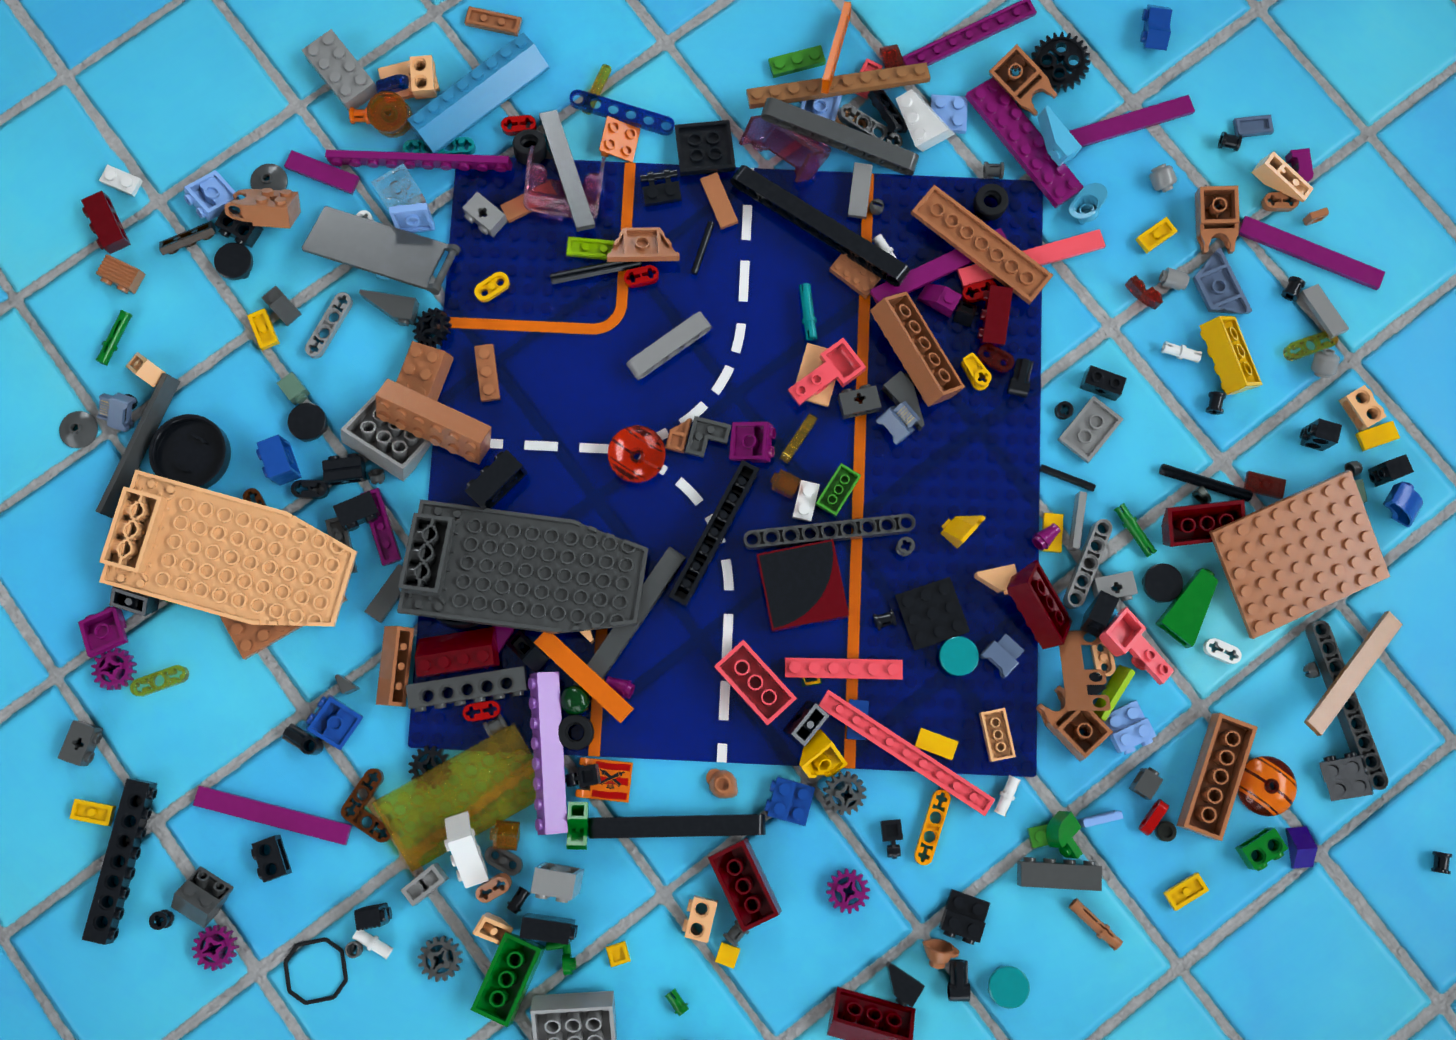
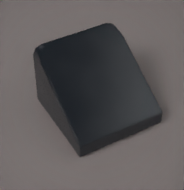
(965, 313)

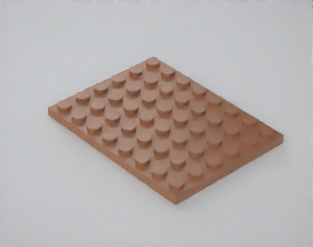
(1299, 554)

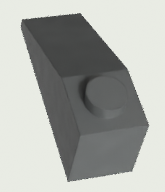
(397, 307)
(902, 389)

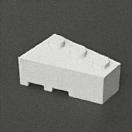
(922, 122)
(465, 850)

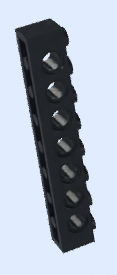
(714, 534)
(94, 929)

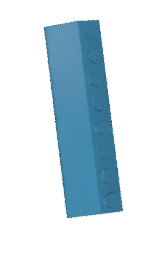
(478, 93)

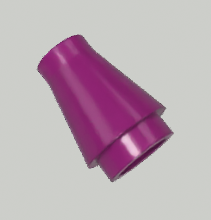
(1045, 537)
(622, 687)

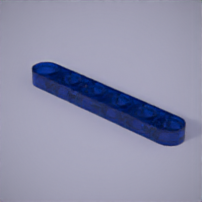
(621, 114)

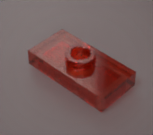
(1265, 485)

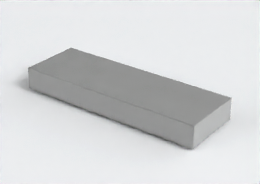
(860, 190)
(1324, 311)
(1077, 521)

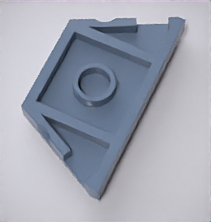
(1220, 287)

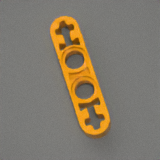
(934, 827)

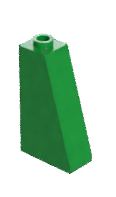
(1188, 610)

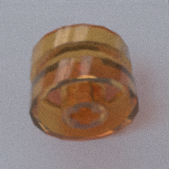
(389, 103)

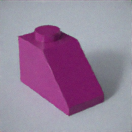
(940, 298)

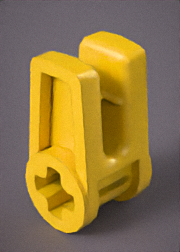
(974, 370)

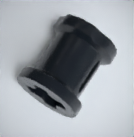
(1230, 141)
(1293, 288)
(1216, 403)
(884, 620)
(1441, 862)
(156, 916)

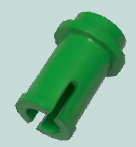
(678, 1004)

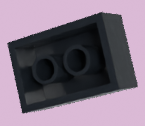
(496, 480)

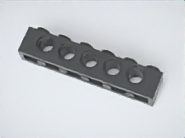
(417, 691)

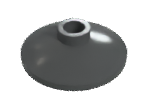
(277, 181)
(85, 433)

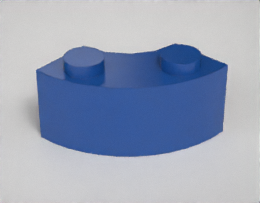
(1156, 27)
(1404, 503)

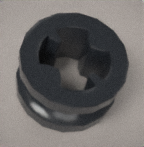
(1058, 414)

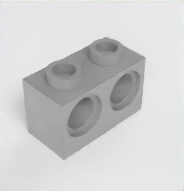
(424, 884)

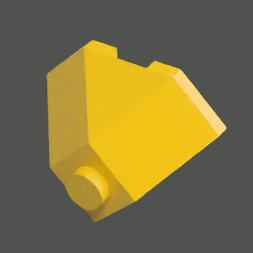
(960, 528)
(821, 757)

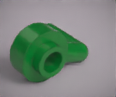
(568, 962)

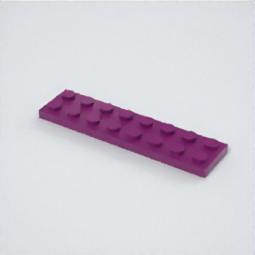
(1023, 142)

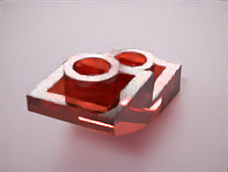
(891, 56)
(1149, 297)

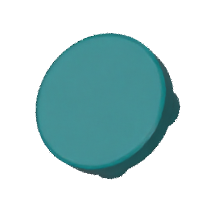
(958, 656)
(1008, 987)

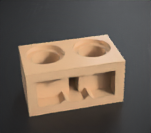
(425, 76)
(1358, 411)
(705, 919)

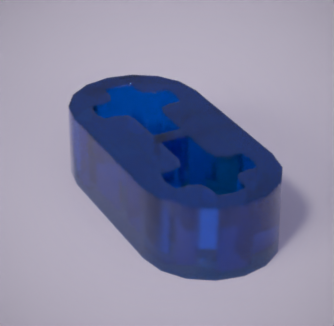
(393, 83)

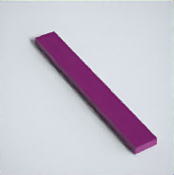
(972, 34)
(1133, 121)
(1311, 253)
(925, 274)
(272, 815)

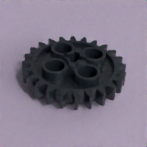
(1072, 51)

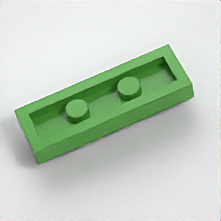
(797, 61)

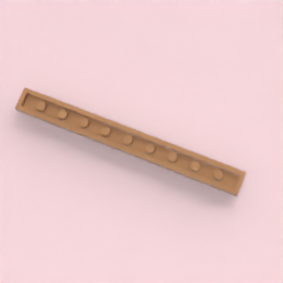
(841, 85)

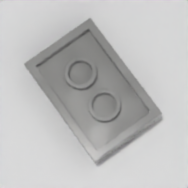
(1090, 429)

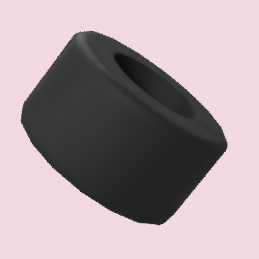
(524, 140)
(996, 192)
(564, 727)

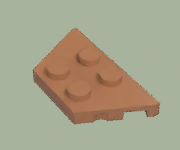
(642, 245)

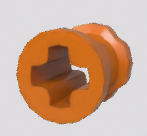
(358, 115)

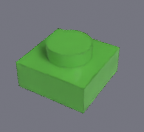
(1037, 836)

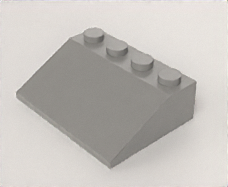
(383, 442)
(574, 1016)

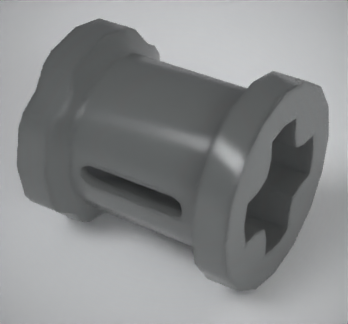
(993, 170)
(903, 552)
(495, 725)
(735, 934)

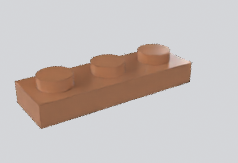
(487, 373)

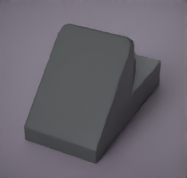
(281, 305)

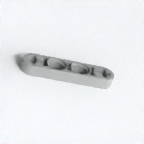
(325, 323)

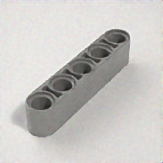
(669, 345)
(1094, 557)

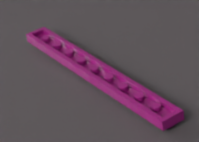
(425, 160)

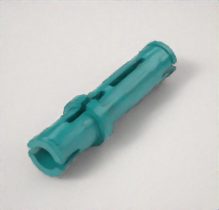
(809, 319)

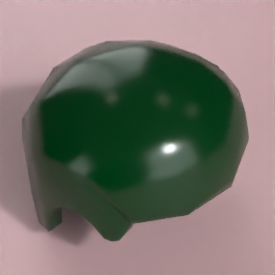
(574, 700)

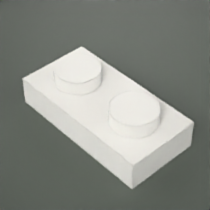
(120, 180)
(806, 501)

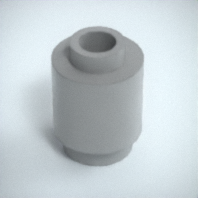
(1174, 279)

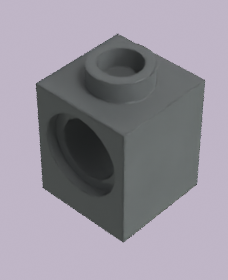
(1146, 783)

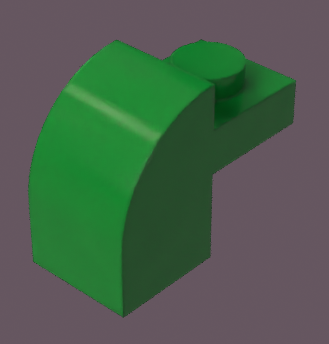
(577, 825)
(1060, 833)

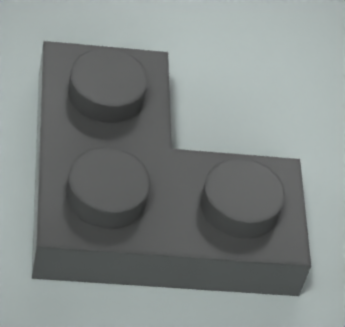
(705, 430)

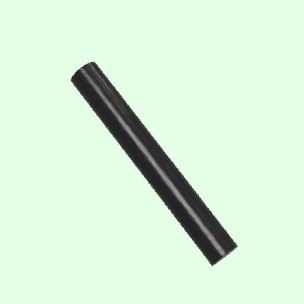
(702, 248)
(1066, 477)

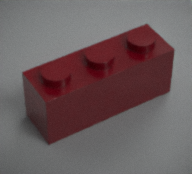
(105, 222)
(995, 315)

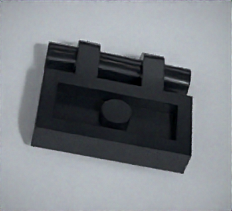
(661, 193)

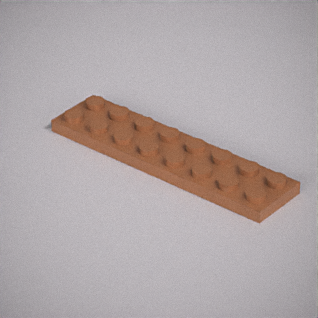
(981, 244)

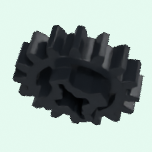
(432, 327)
(432, 757)

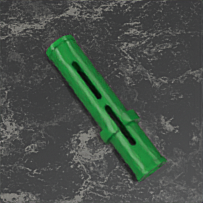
(113, 338)
(1135, 530)

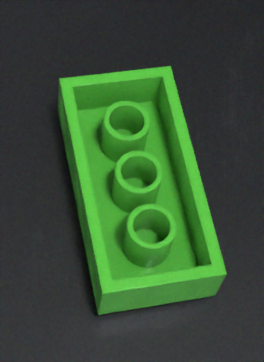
(838, 490)

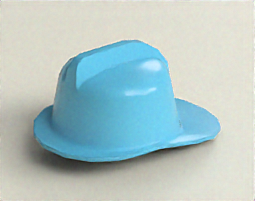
(1088, 202)

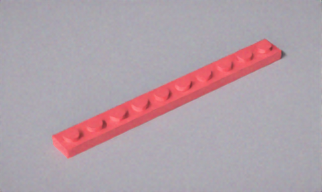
(906, 752)

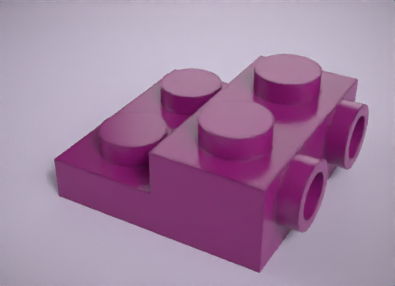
(752, 442)
(103, 631)

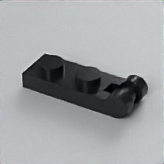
(888, 111)

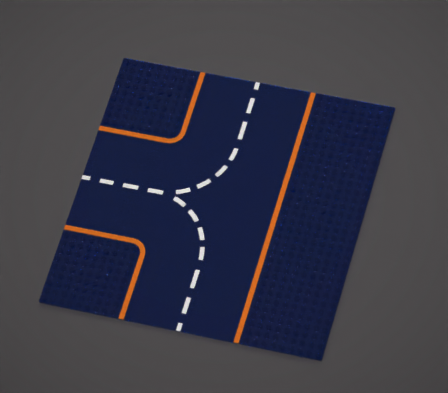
(571, 392)

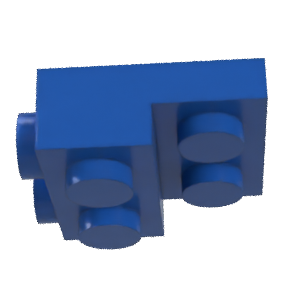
(333, 721)
(789, 801)

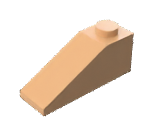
(1280, 176)

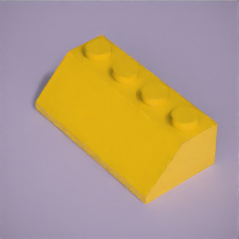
(1230, 355)

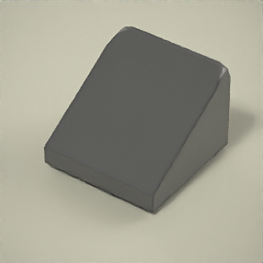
(345, 685)

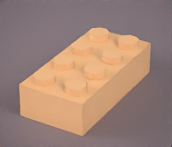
(997, 734)

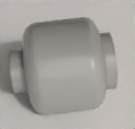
(1163, 178)
(1325, 363)

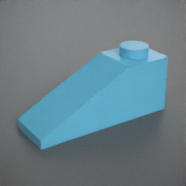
(1057, 138)

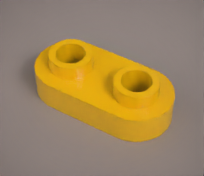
(490, 285)

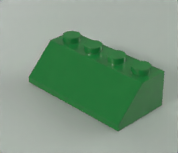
(508, 979)

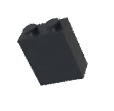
(548, 928)

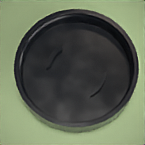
(190, 451)

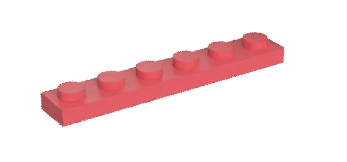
(844, 668)

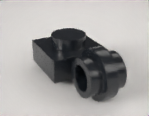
(587, 776)
(892, 831)

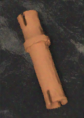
(1102, 930)

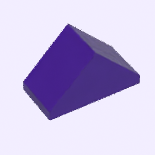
(1301, 847)

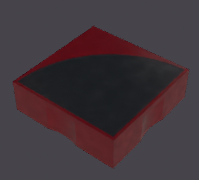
(802, 585)

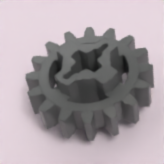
(852, 795)
(429, 953)

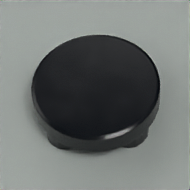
(233, 261)
(307, 422)
(1162, 583)

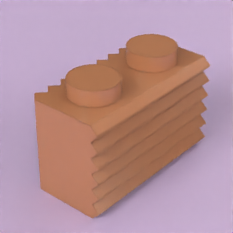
(120, 274)

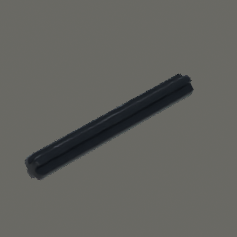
(592, 270)
(1206, 482)

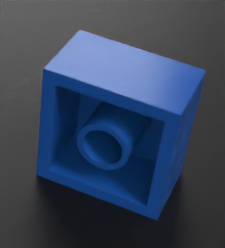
(278, 460)

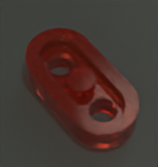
(996, 355)

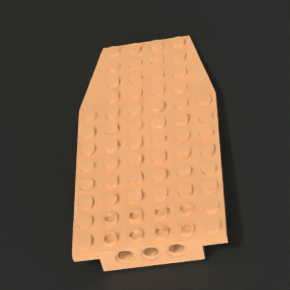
(224, 555)

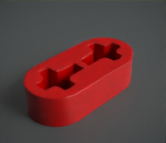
(518, 124)
(639, 272)
(978, 286)
(482, 715)
(1153, 817)

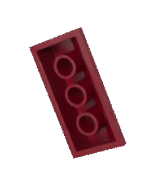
(1193, 522)
(1040, 605)
(457, 652)
(745, 884)
(869, 1018)

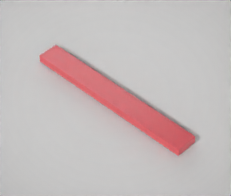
(1043, 254)

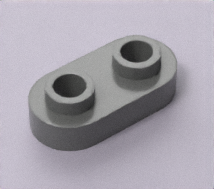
(503, 861)

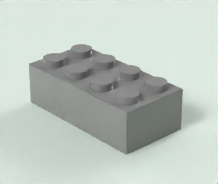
(340, 70)
(557, 882)

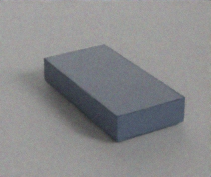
(1253, 126)

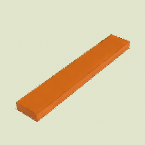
(836, 48)
(584, 676)

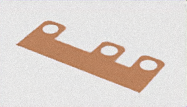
(1076, 677)

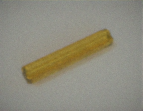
(599, 83)

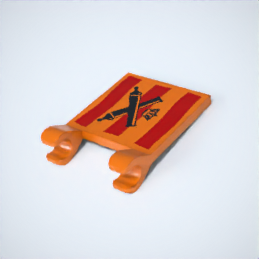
(614, 778)

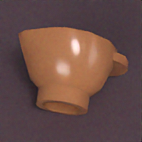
(722, 783)
(939, 952)

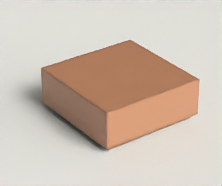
(1315, 216)

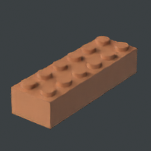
(917, 348)
(433, 421)
(1217, 776)

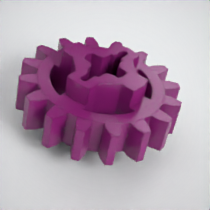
(119, 675)
(844, 903)
(218, 956)

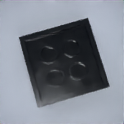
(705, 148)
(932, 613)

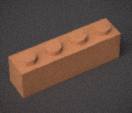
(394, 666)

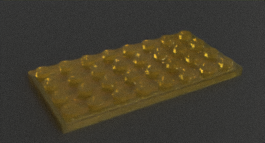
(485, 780)

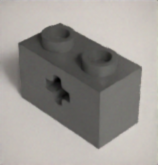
(851, 408)
(73, 750)

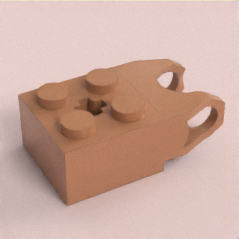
(1026, 84)
(266, 207)
(1217, 223)
(1066, 727)

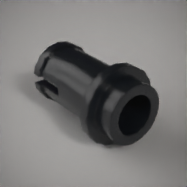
(518, 900)

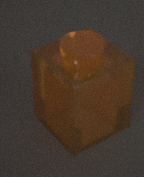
(785, 483)
(505, 835)

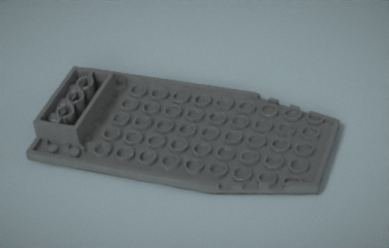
(519, 571)

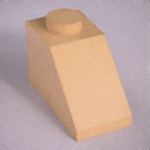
(145, 369)
(997, 578)
(492, 928)

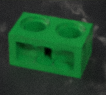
(1260, 844)

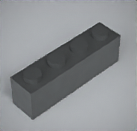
(1059, 875)

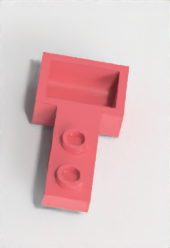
(838, 364)
(1125, 635)

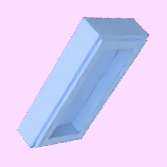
(1100, 818)

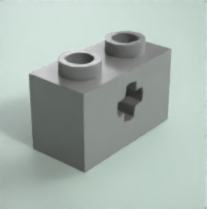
(481, 206)
(1123, 581)

